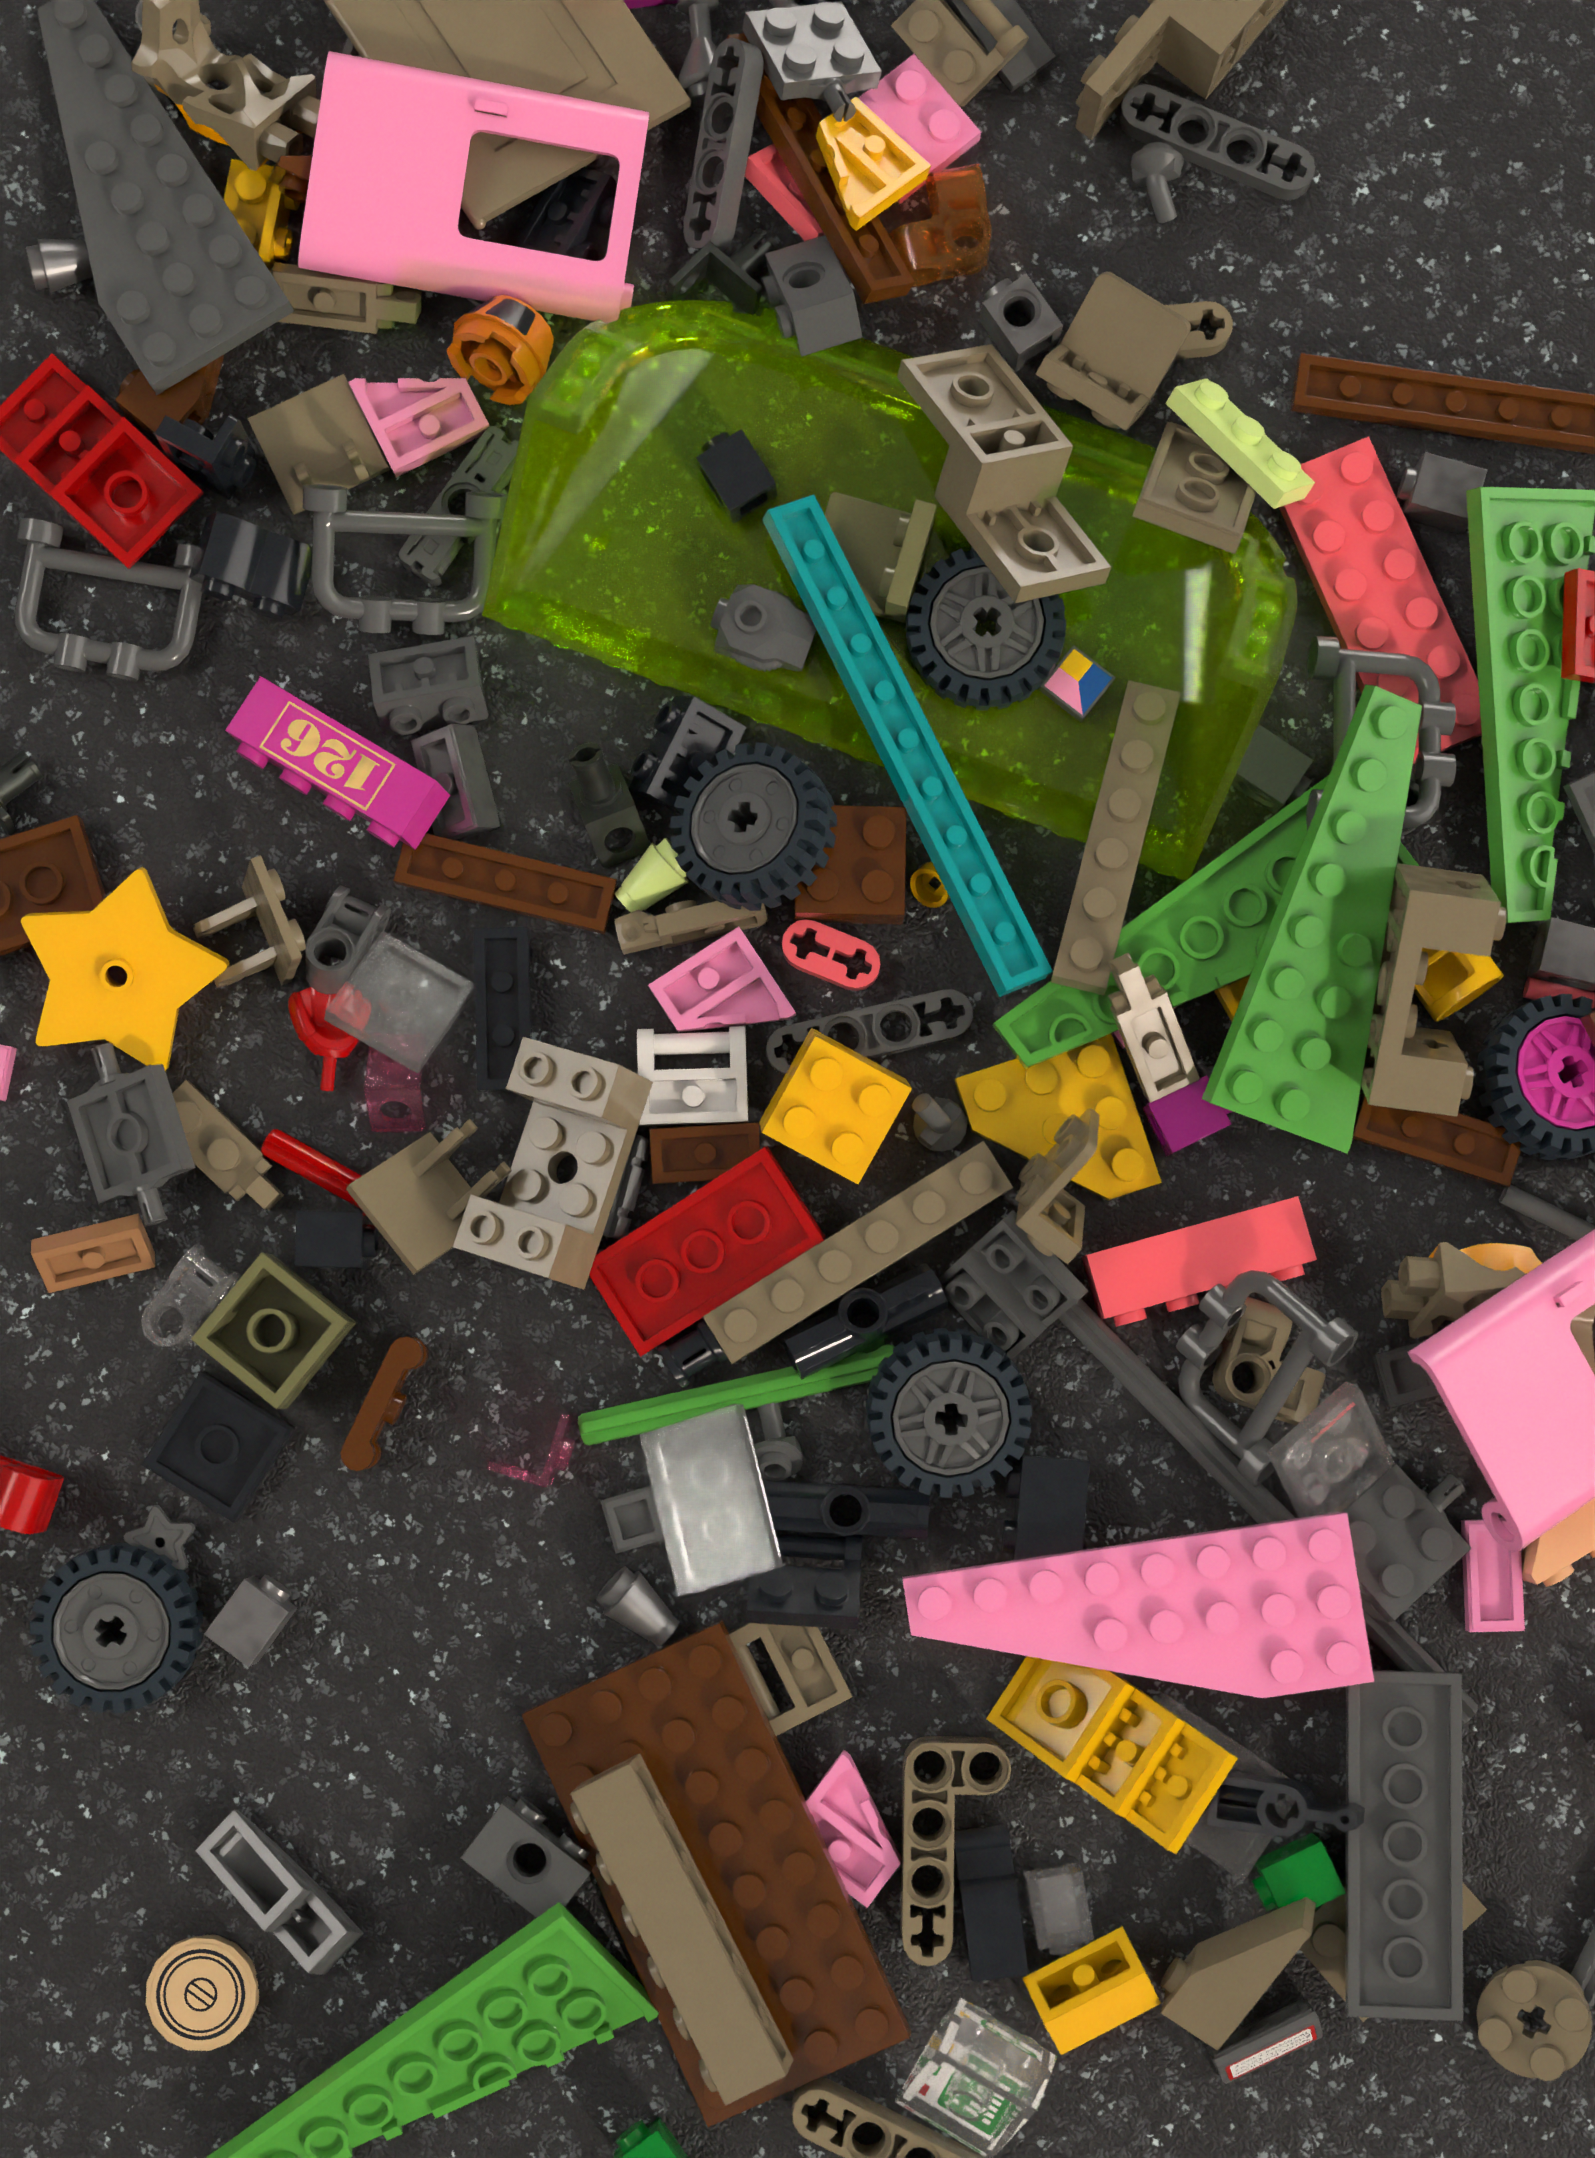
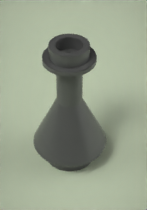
(698, 60)

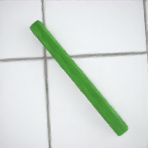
(750, 1391)

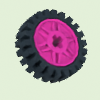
(1525, 1081)

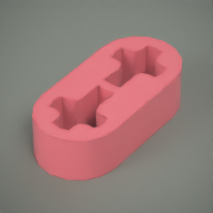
(826, 967)

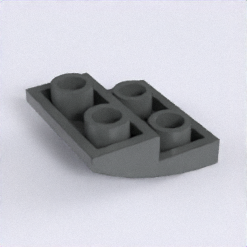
(1010, 1287)

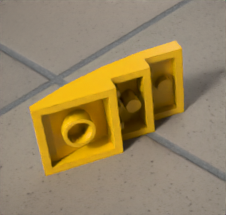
(1114, 1745)

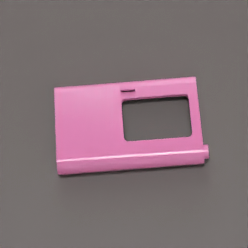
(394, 179)
(1524, 1394)

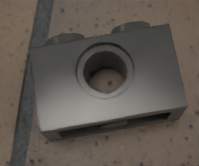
(811, 296)
(495, 1857)

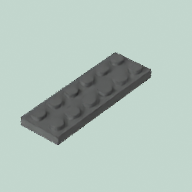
(1408, 1851)

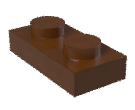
(700, 1151)

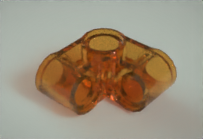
(957, 210)

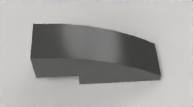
(279, 1894)

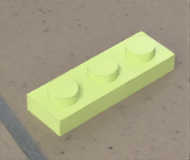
(1240, 442)

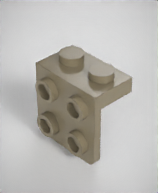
(1115, 351)
(1044, 1208)

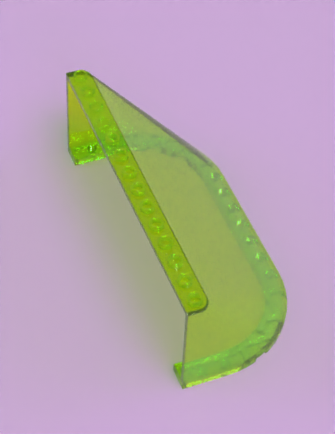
(628, 551)

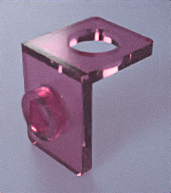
(392, 1081)
(557, 1458)

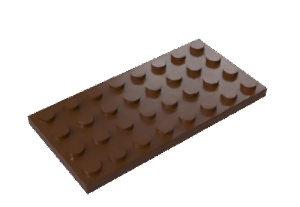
(751, 1840)

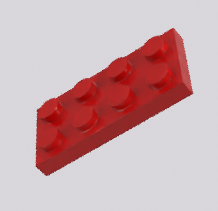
(704, 1251)

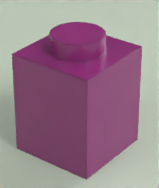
(1185, 1117)

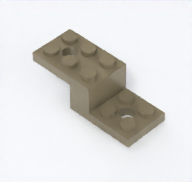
(1186, 37)
(1003, 472)

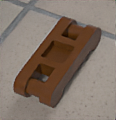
(382, 1403)

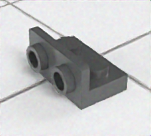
(427, 686)

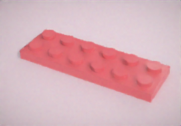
(1378, 580)

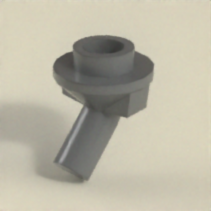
(1154, 168)
(938, 1122)
(777, 1455)

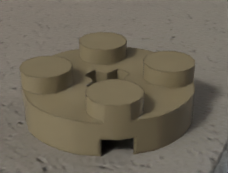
(1539, 2052)

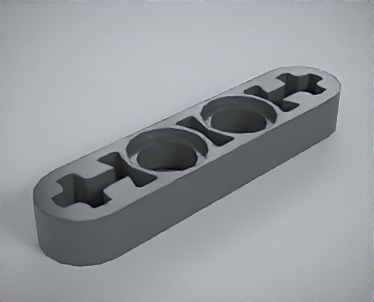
(1220, 132)
(718, 146)
(867, 1024)

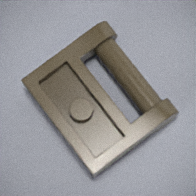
(952, 50)
(803, 1666)

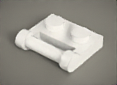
(694, 1094)

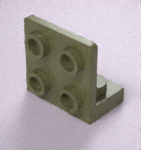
(882, 548)

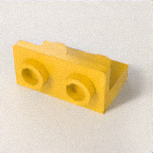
(260, 211)

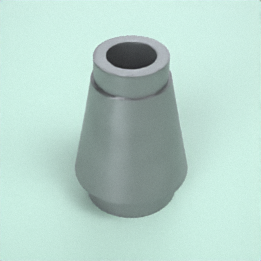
(58, 263)
(637, 1606)

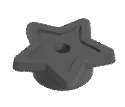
(172, 1532)

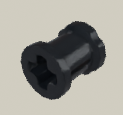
(692, 1353)

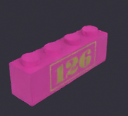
(338, 764)

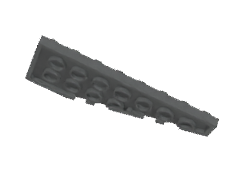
(155, 229)

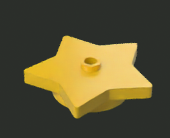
(128, 933)

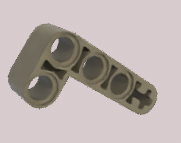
(938, 1848)
(899, 2132)

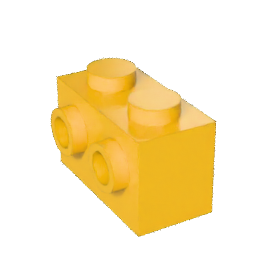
(1091, 1990)

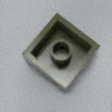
(273, 1331)

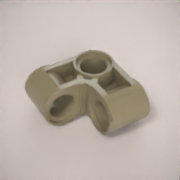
(1258, 1343)

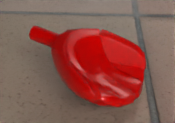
(321, 1037)

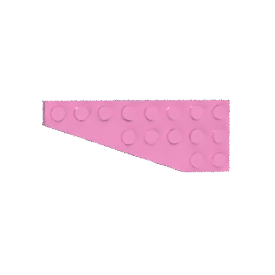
(1212, 1609)

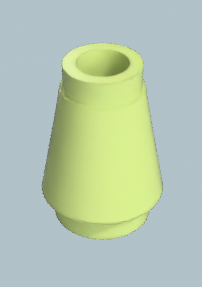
(652, 878)

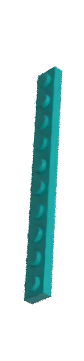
(907, 745)

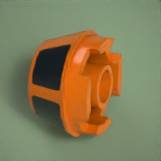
(502, 347)

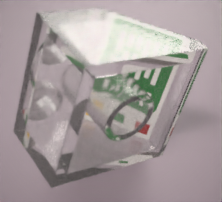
(977, 2079)

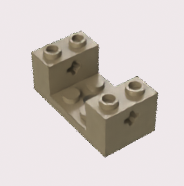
(1408, 1063)
(577, 1110)

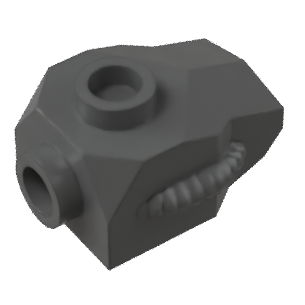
(762, 629)

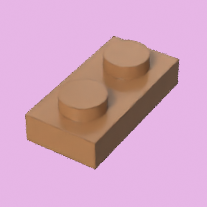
(93, 1253)

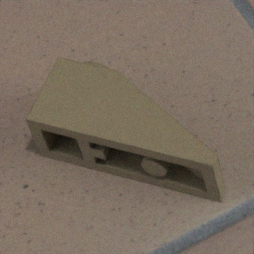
(1232, 1971)

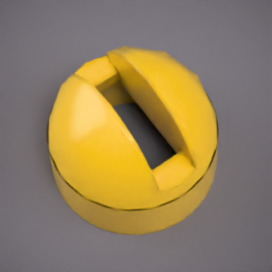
(924, 891)

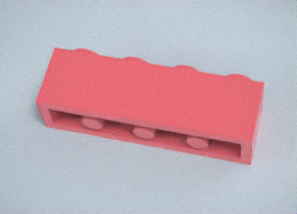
(1196, 1259)

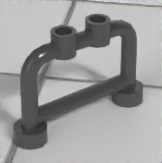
(376, 612)
(74, 651)
(1437, 718)
(1203, 1346)

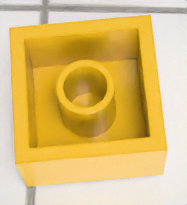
(834, 1106)

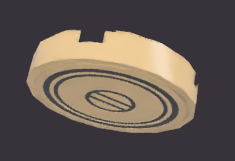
(202, 1992)

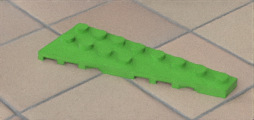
(1518, 564)
(1190, 939)
(1312, 992)
(466, 2040)

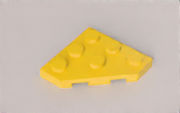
(1029, 1105)

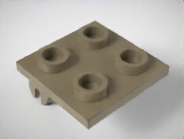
(318, 441)
(263, 897)
(421, 1197)

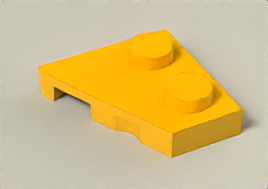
(868, 163)

